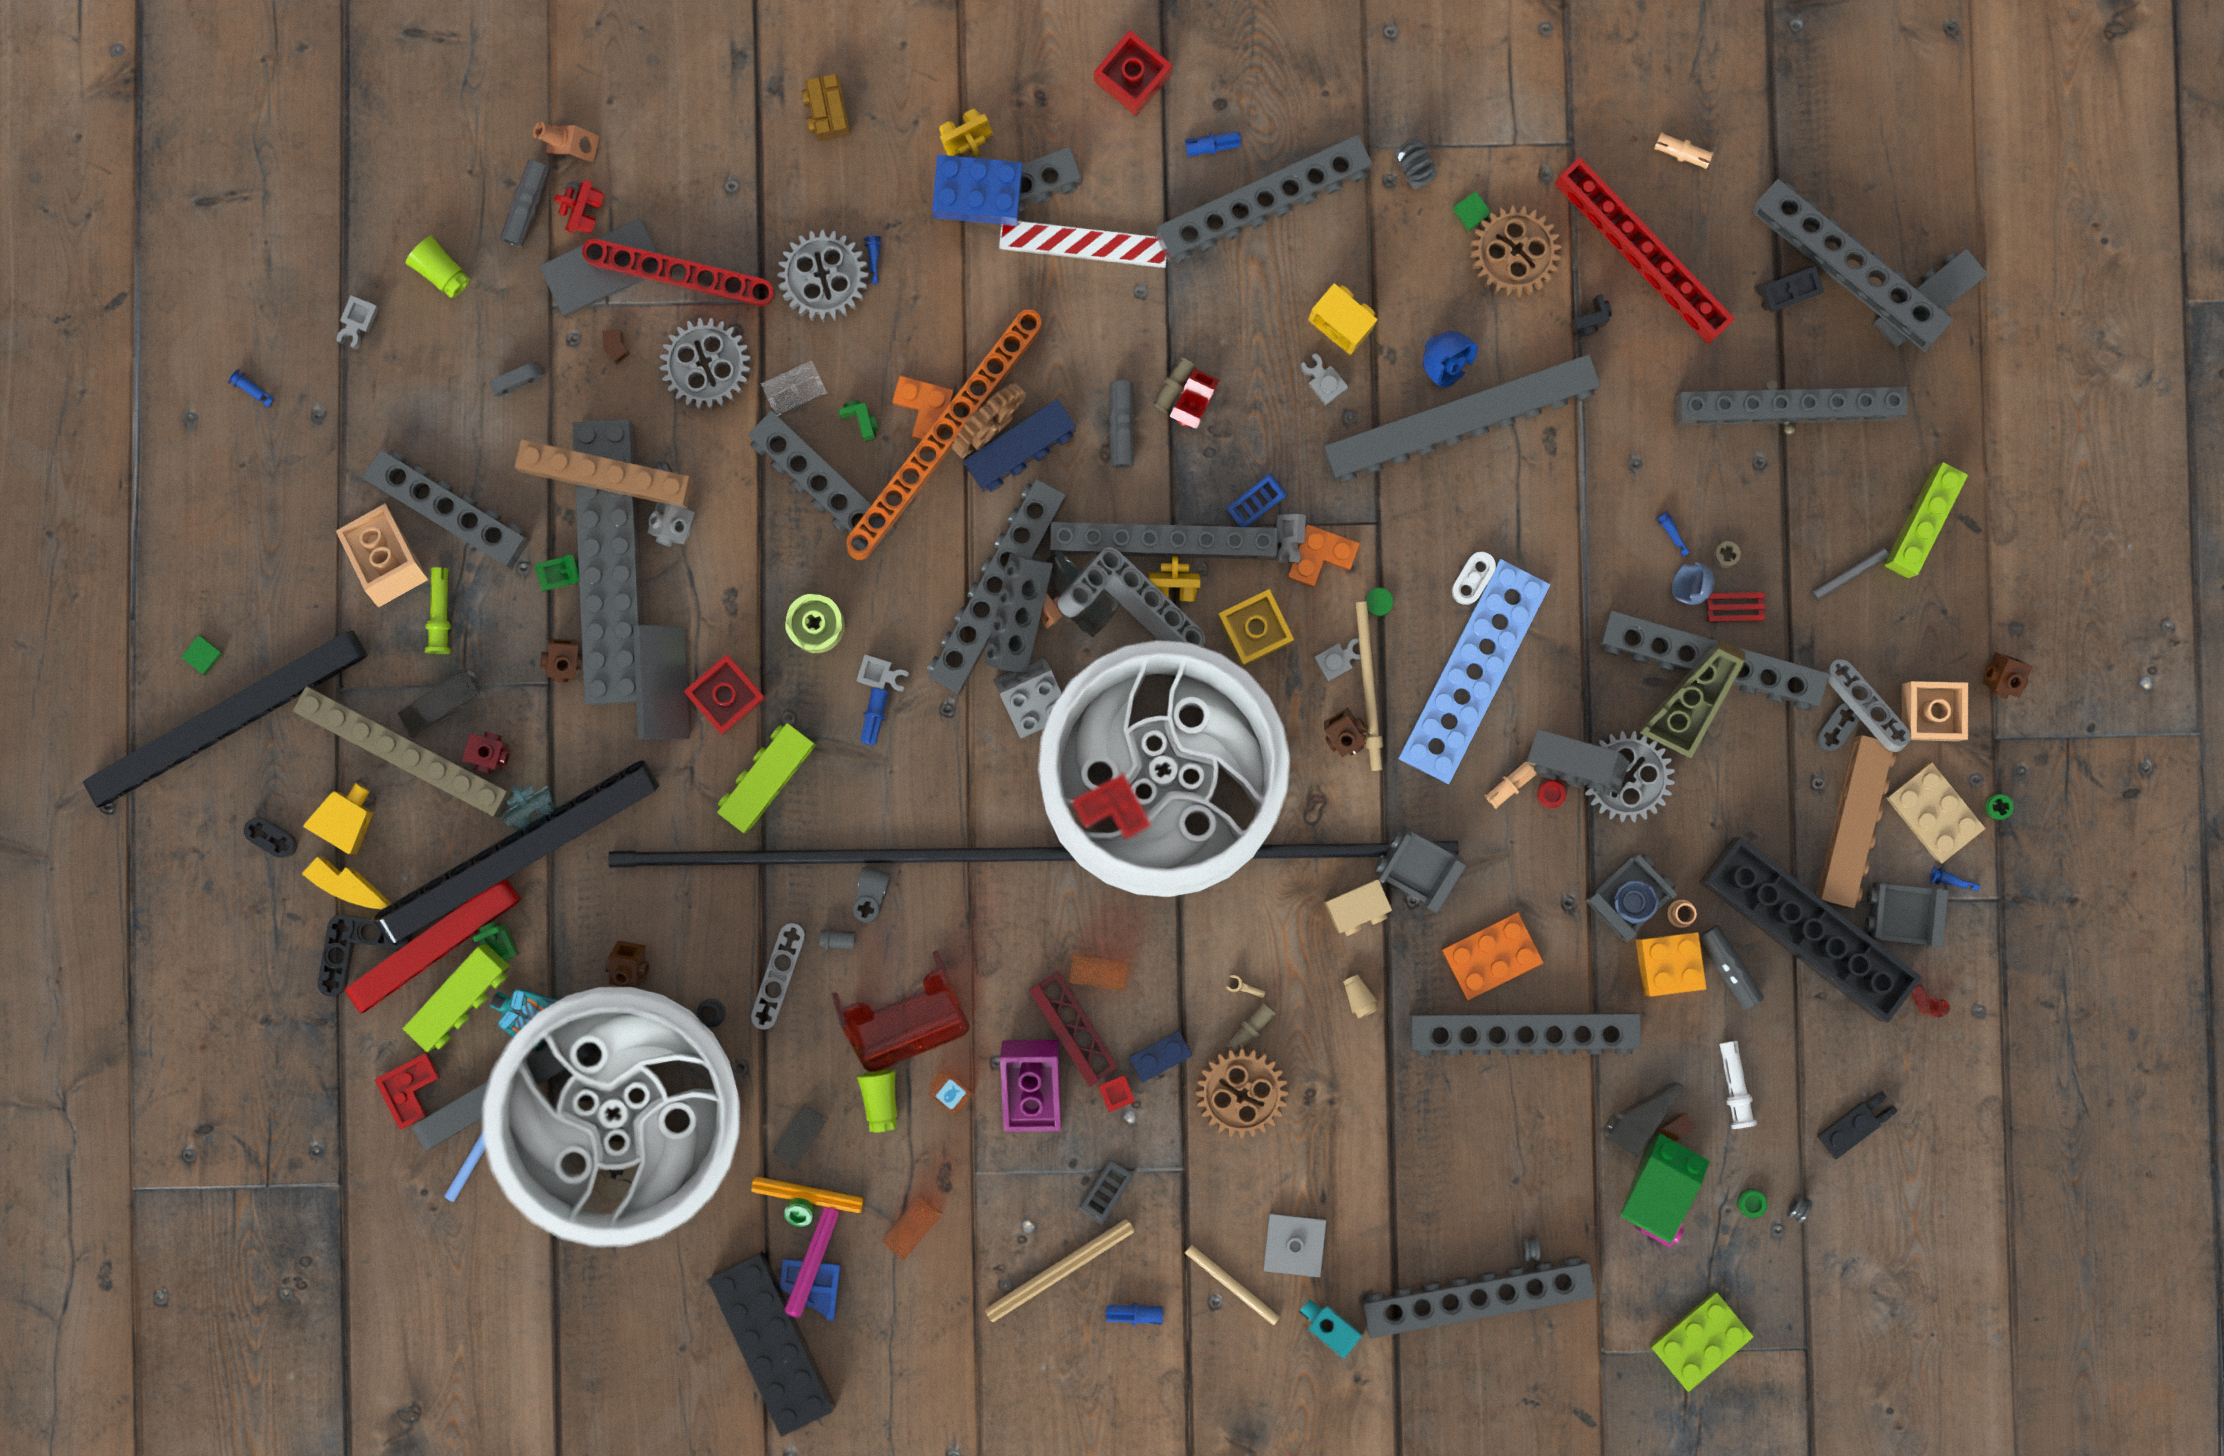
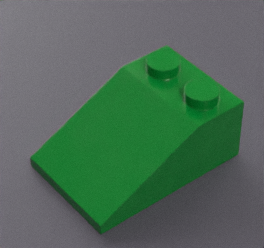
(1664, 1187)

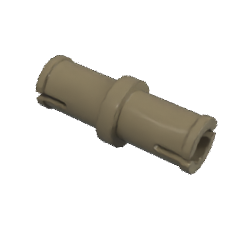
(1173, 385)
(1251, 1027)

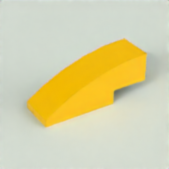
(345, 885)

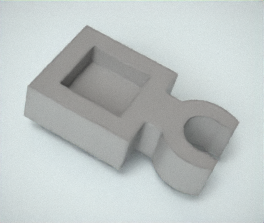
(358, 317)
(1326, 383)
(1290, 534)
(1336, 661)
(877, 673)

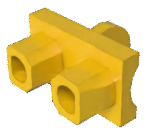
(967, 136)
(1171, 578)

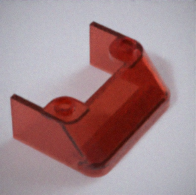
(906, 1026)

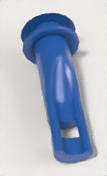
(873, 252)
(249, 387)
(1672, 531)
(1948, 878)

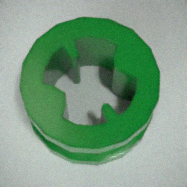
(2002, 799)

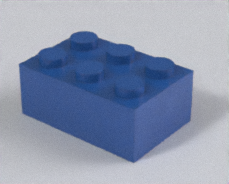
(977, 190)

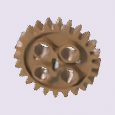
(1531, 232)
(989, 420)
(1255, 1071)

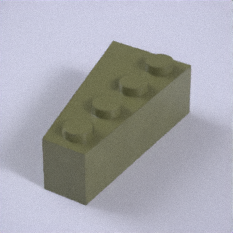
(1691, 706)

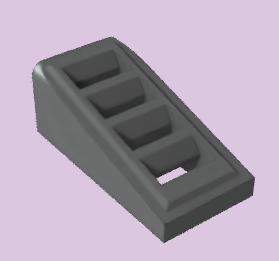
(1091, 1212)

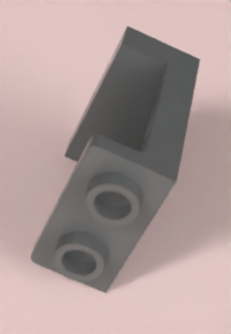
(1420, 867)
(1633, 869)
(1906, 914)

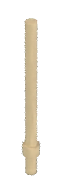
(1373, 741)

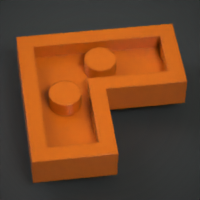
(925, 398)
(1321, 547)

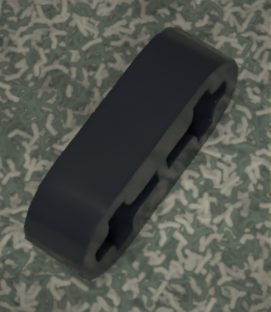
(267, 843)

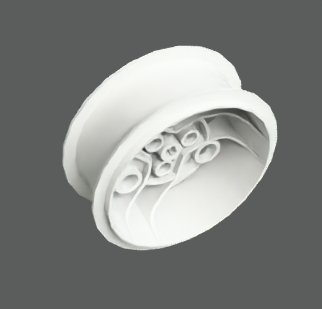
(1236, 733)
(675, 1169)

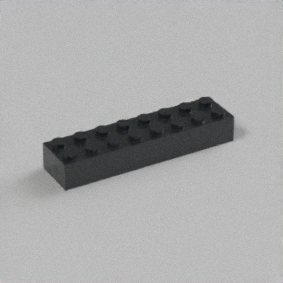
(1810, 929)

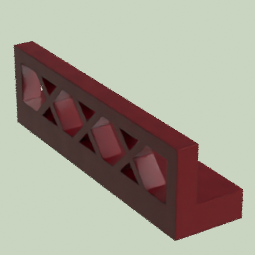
(1063, 1033)

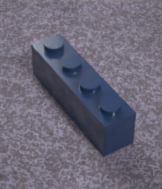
(1019, 446)

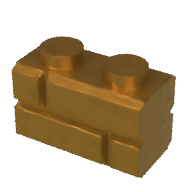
(826, 107)

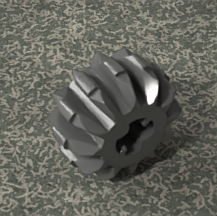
(1415, 163)

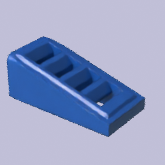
(1274, 484)

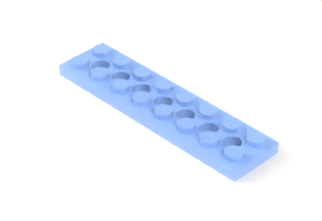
(1493, 667)

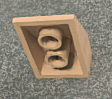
(381, 555)

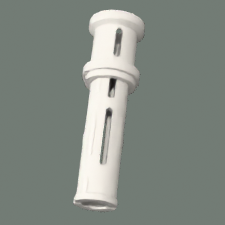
(1739, 1099)

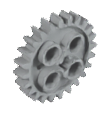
(800, 282)
(683, 373)
(1648, 792)

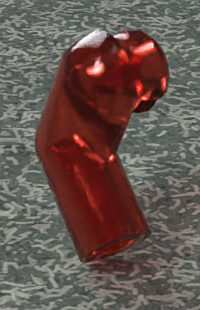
(1927, 1005)

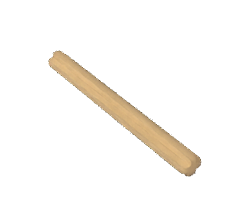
(1059, 1270)

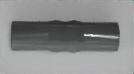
(525, 203)
(1121, 424)
(1730, 967)

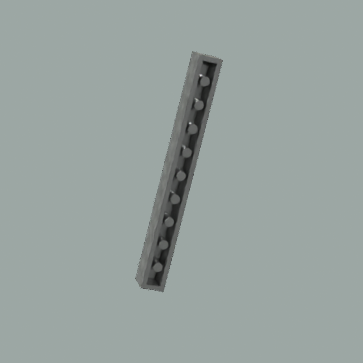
(1461, 418)

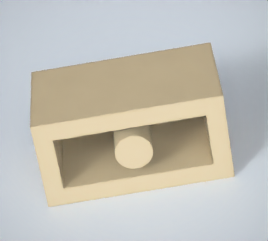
(1357, 907)

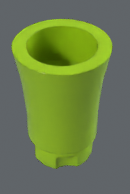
(437, 267)
(879, 1099)

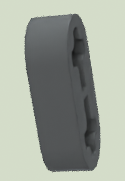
(516, 379)
(1842, 731)

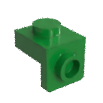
(867, 422)
(557, 572)
(498, 939)

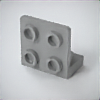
(1029, 696)

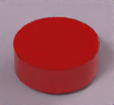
(1551, 793)

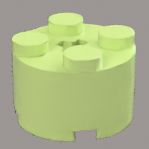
(798, 623)

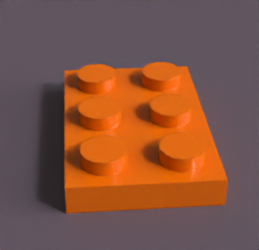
(1492, 956)

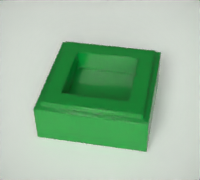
(1471, 211)
(202, 655)

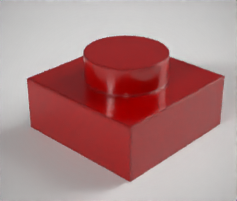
(1116, 1093)

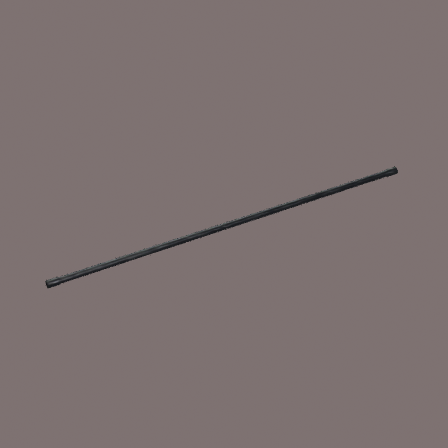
(632, 859)

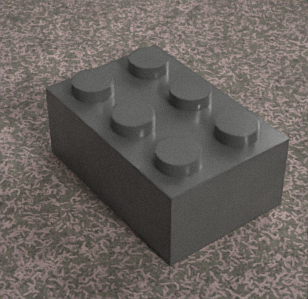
(1577, 762)

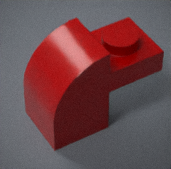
(1194, 399)

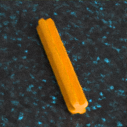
(813, 1195)

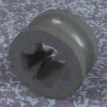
(1799, 1208)
(1531, 1249)

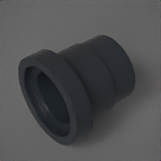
(720, 1009)

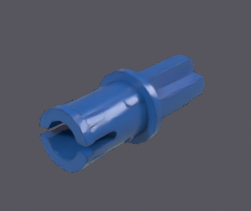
(1212, 143)
(874, 716)
(1134, 1314)

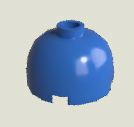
(1446, 357)

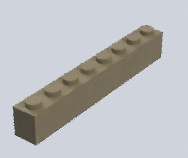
(402, 751)

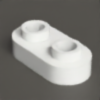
(1473, 579)

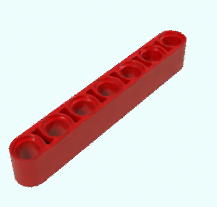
(667, 264)
(431, 945)

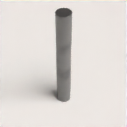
(1850, 574)

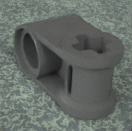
(871, 888)

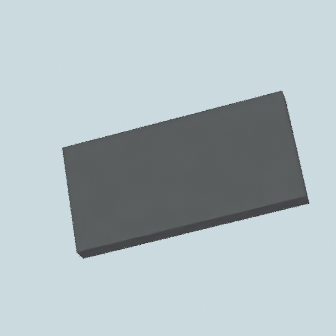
(579, 284)
(661, 682)

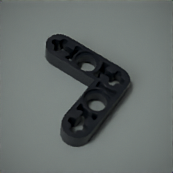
(353, 935)

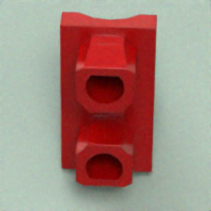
(585, 195)

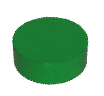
(1379, 601)
(1752, 1203)
(799, 1212)

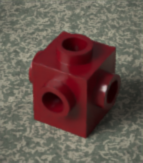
(477, 750)

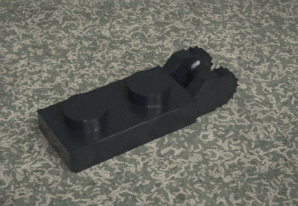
(1855, 1126)

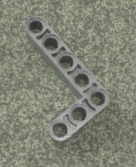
(1135, 593)

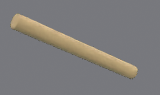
(1232, 1284)

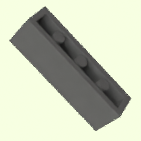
(1941, 287)

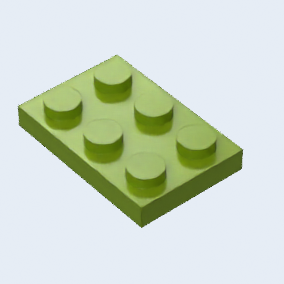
(1701, 1341)

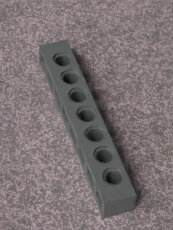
(1349, 152)
(1856, 280)
(1790, 406)
(1165, 540)
(955, 678)
(1810, 681)
(1625, 1024)
(1577, 1288)

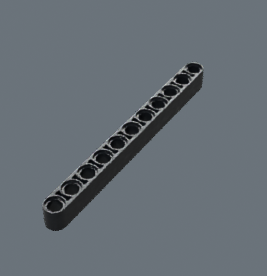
(224, 719)
(516, 851)

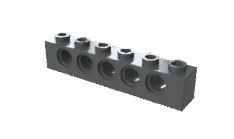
(772, 429)
(382, 475)

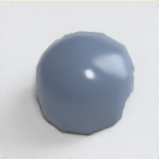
(1693, 583)
(1636, 901)

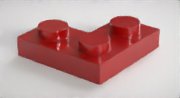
(1113, 799)
(400, 1088)

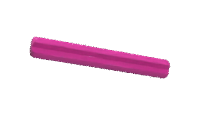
(812, 1262)

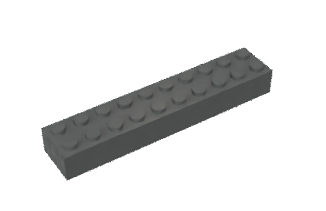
(608, 569)

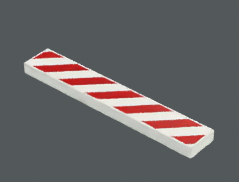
(1082, 243)

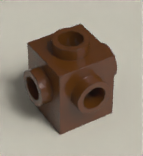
(561, 650)
(2006, 675)
(1345, 733)
(627, 964)

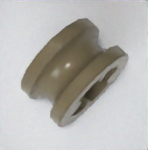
(1719, 558)

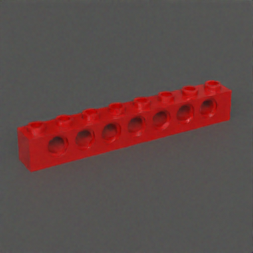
(1644, 250)

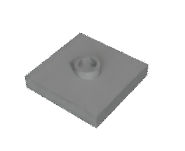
(1294, 1245)

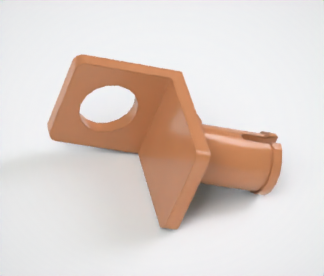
(566, 140)

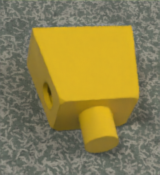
(342, 819)

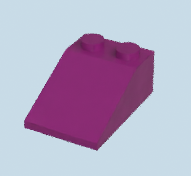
(1031, 1085)

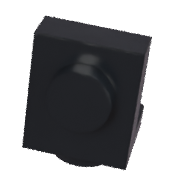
(1590, 323)

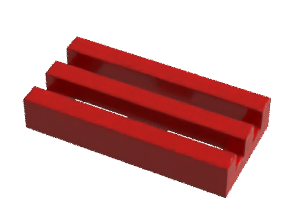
(1736, 596)

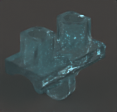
(518, 815)

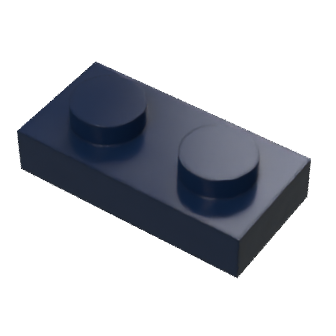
(1160, 1056)

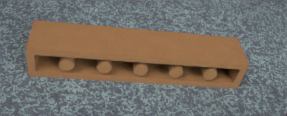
(604, 474)
(1855, 822)

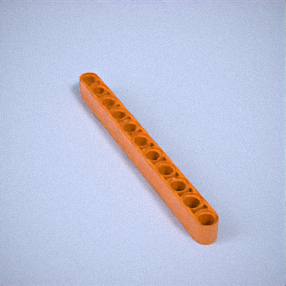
(940, 447)

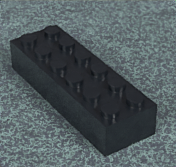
(771, 1343)

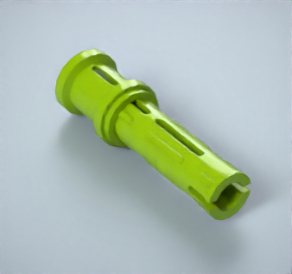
(438, 624)

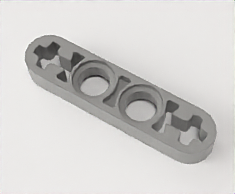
(1863, 707)
(782, 977)

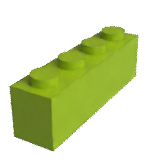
(1925, 520)
(766, 778)
(456, 997)

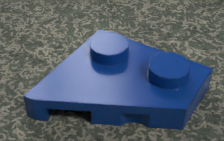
(824, 1288)

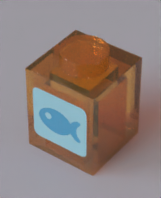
(950, 1092)

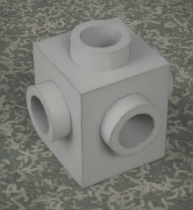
(670, 524)

